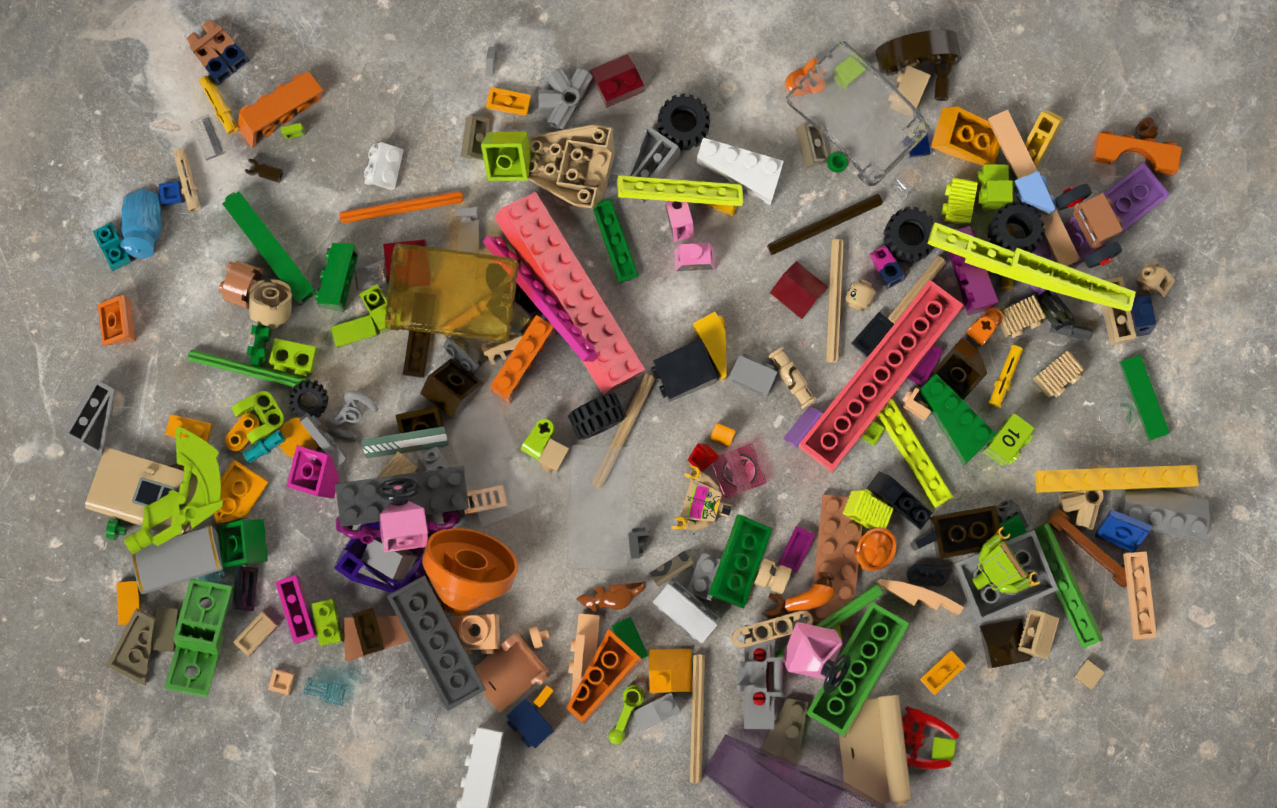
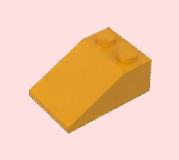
(965, 137)

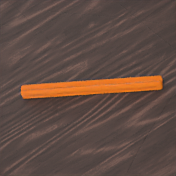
(401, 207)

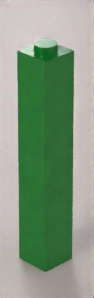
(268, 247)

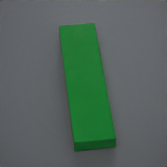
(615, 241)
(1144, 397)

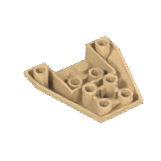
(573, 163)

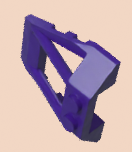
(350, 563)

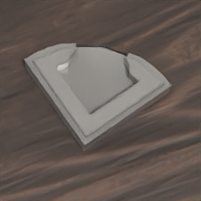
(490, 61)

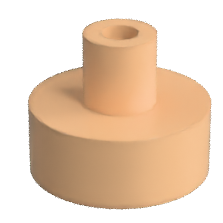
(537, 636)

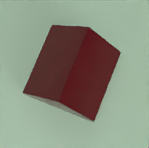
(798, 290)

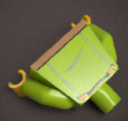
(1001, 567)

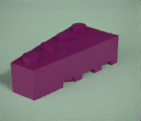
(973, 282)

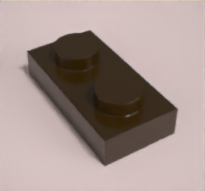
(368, 631)

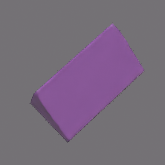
(802, 426)

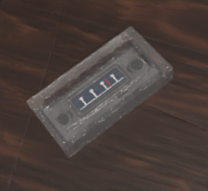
(208, 137)

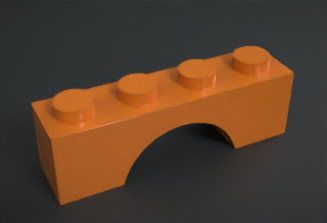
(1162, 156)

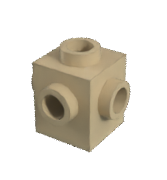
(1155, 280)

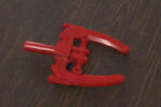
(915, 715)

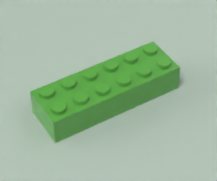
(870, 654)

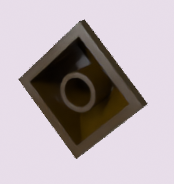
(961, 368)
(1002, 643)

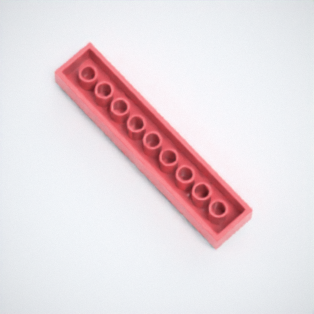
(555, 266)
(881, 376)

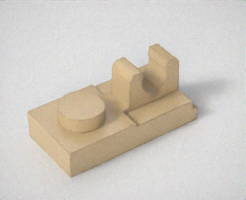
(491, 348)

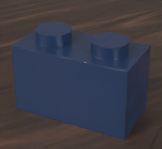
(529, 723)

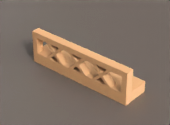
(1139, 595)

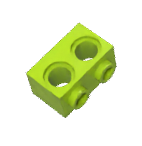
(295, 351)
(327, 622)

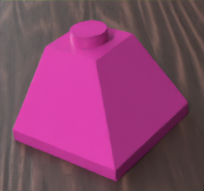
(313, 473)

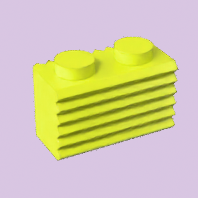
(960, 201)
(867, 509)

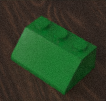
(337, 276)

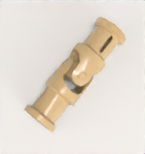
(785, 367)

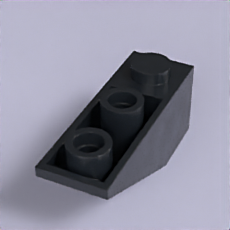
(900, 499)

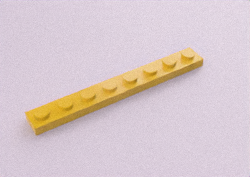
(1116, 478)

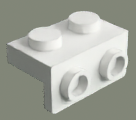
(383, 165)

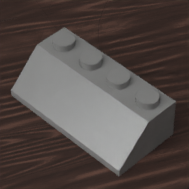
(1168, 512)

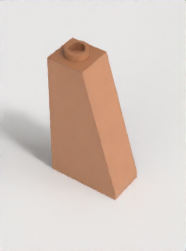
(391, 631)

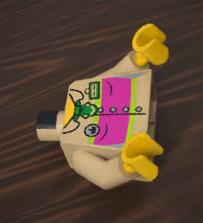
(701, 503)

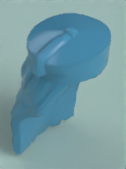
(141, 223)

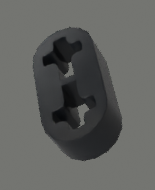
(926, 580)

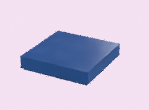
(1123, 531)

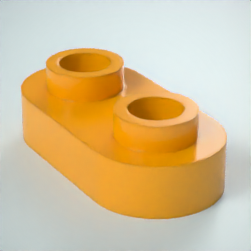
(240, 430)

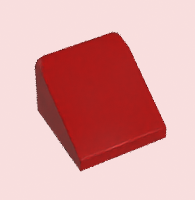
(702, 456)

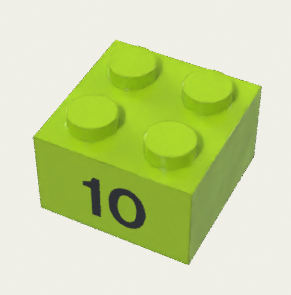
(1008, 440)

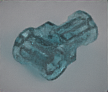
(328, 691)

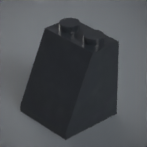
(684, 371)

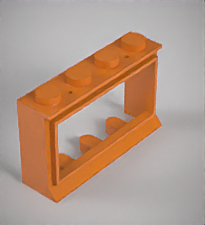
(521, 358)

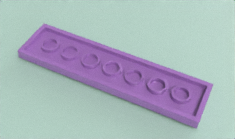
(1130, 199)

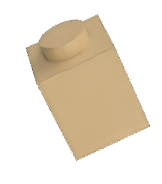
(553, 456)

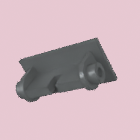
(470, 360)

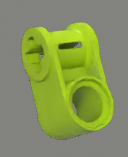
(535, 441)

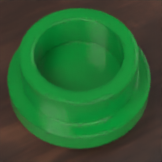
(837, 162)

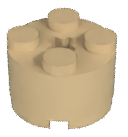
(270, 303)

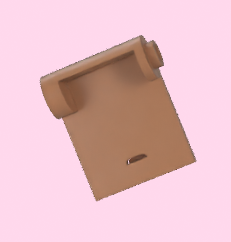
(511, 672)

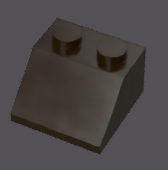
(451, 388)

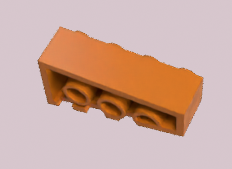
(278, 107)
(603, 676)

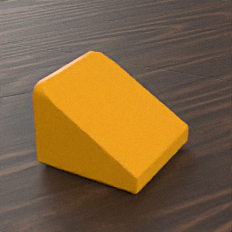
(722, 435)

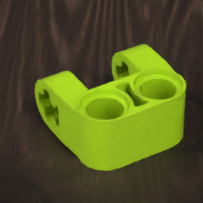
(264, 413)

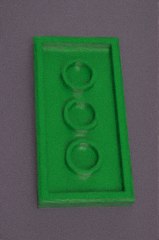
(740, 561)

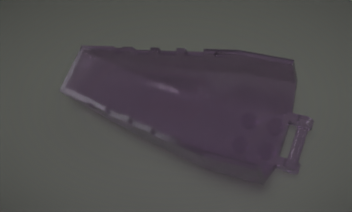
(767, 781)

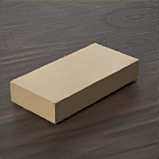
(255, 633)

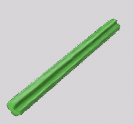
(244, 368)
(846, 611)

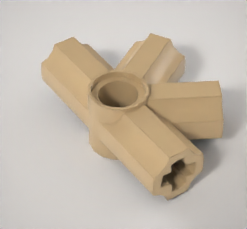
(1079, 501)

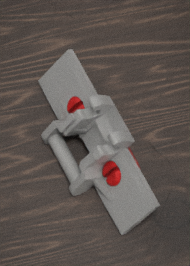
(754, 682)

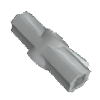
(563, 88)

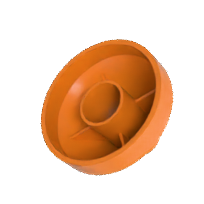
(468, 568)

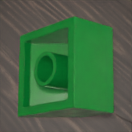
(243, 543)

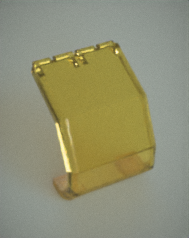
(451, 293)

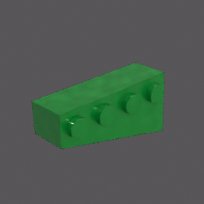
(956, 419)

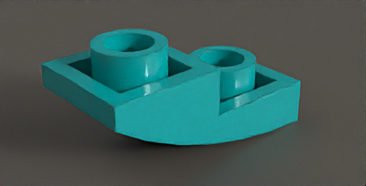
(110, 244)

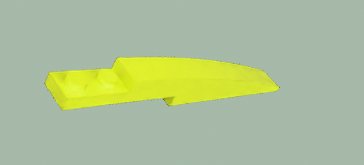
(1031, 269)

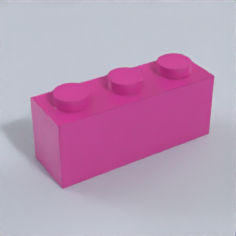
(296, 609)

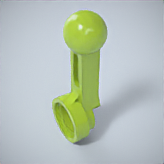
(617, 734)

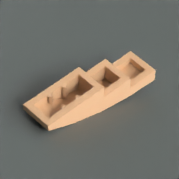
(912, 593)

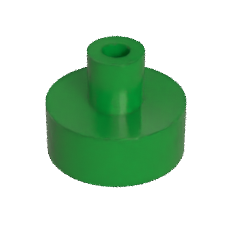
(114, 529)

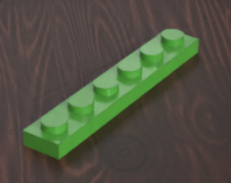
(1068, 589)

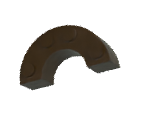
(916, 48)

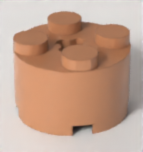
(238, 283)

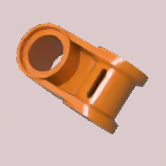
(985, 325)

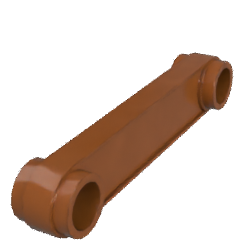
(1060, 522)

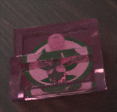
(739, 471)

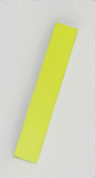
(680, 190)
(914, 455)

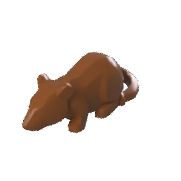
(615, 598)

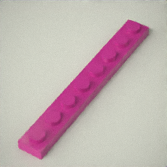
(545, 303)

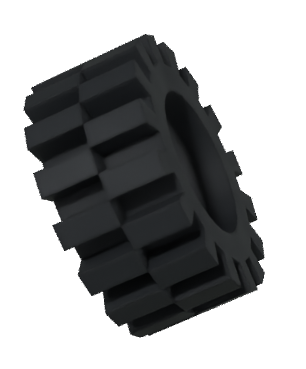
(311, 387)

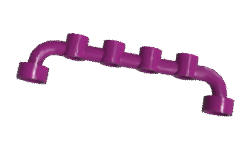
(367, 534)

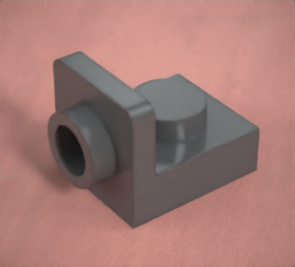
(1009, 509)
(636, 546)

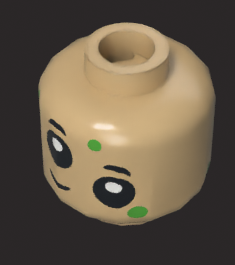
(860, 295)

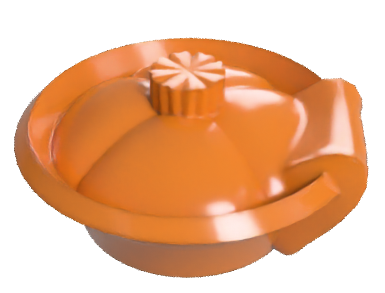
(876, 549)

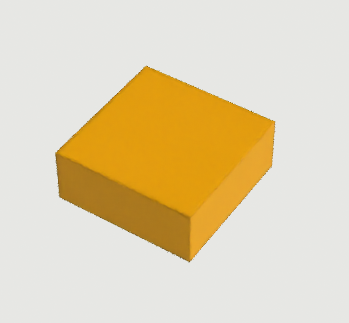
(543, 696)

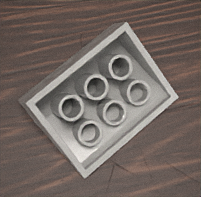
(990, 603)

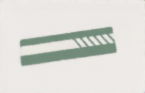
(404, 442)

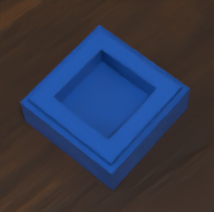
(170, 193)

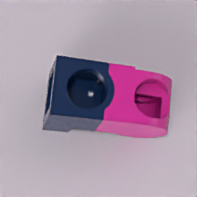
(887, 267)

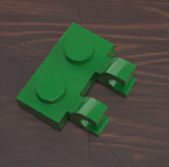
(258, 352)

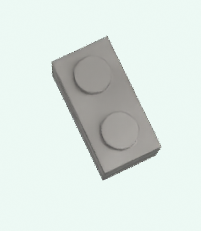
(753, 375)
(392, 564)

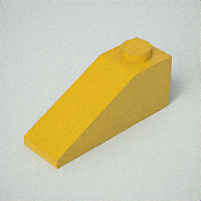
(1043, 135)
(712, 333)

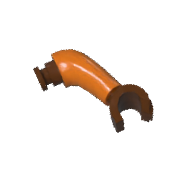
(815, 597)

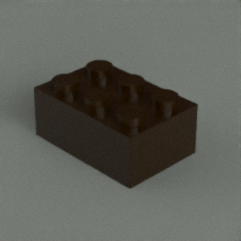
(963, 531)

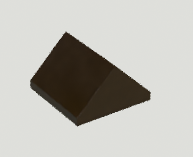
(419, 420)

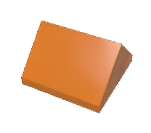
(116, 321)

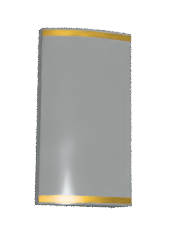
(177, 560)

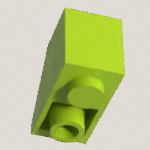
(376, 305)

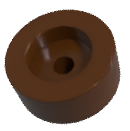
(1147, 128)

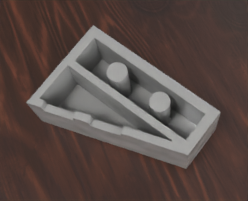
(653, 156)
(93, 418)

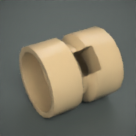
(773, 576)

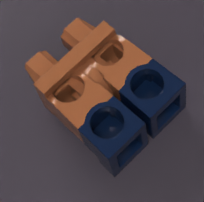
(213, 45)

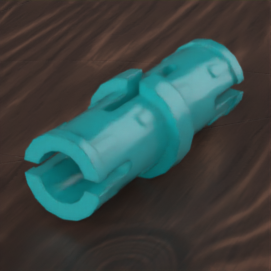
(264, 446)

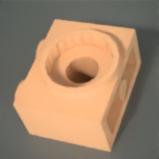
(487, 639)

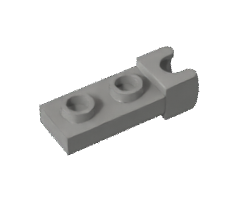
(324, 440)

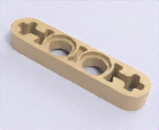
(771, 628)

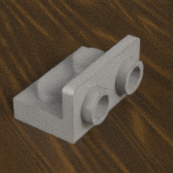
(703, 576)

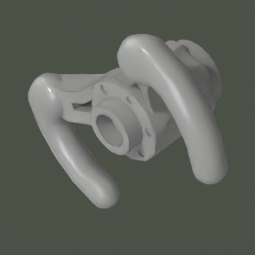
(350, 412)

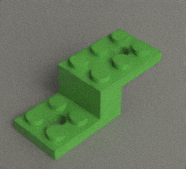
(199, 638)

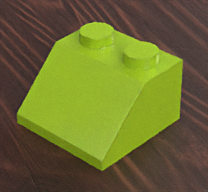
(506, 156)

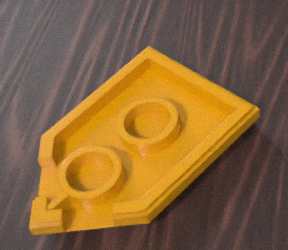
(239, 492)

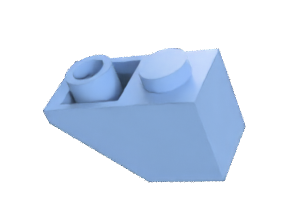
(1033, 191)

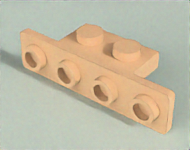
(584, 647)

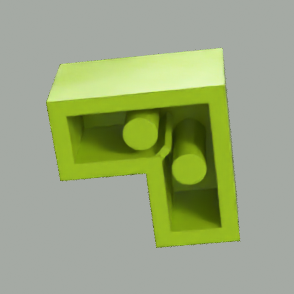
(995, 187)

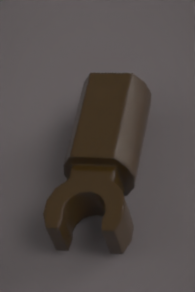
(942, 83)
(265, 171)

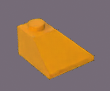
(670, 670)

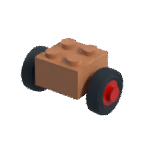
(1095, 221)

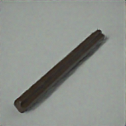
(824, 224)

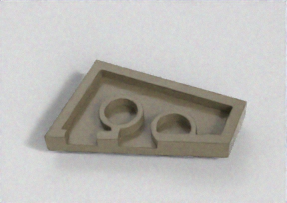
(134, 648)
(788, 731)

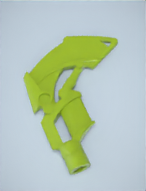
(201, 460)

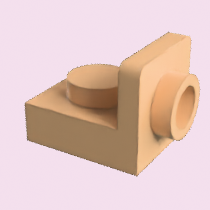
(917, 408)

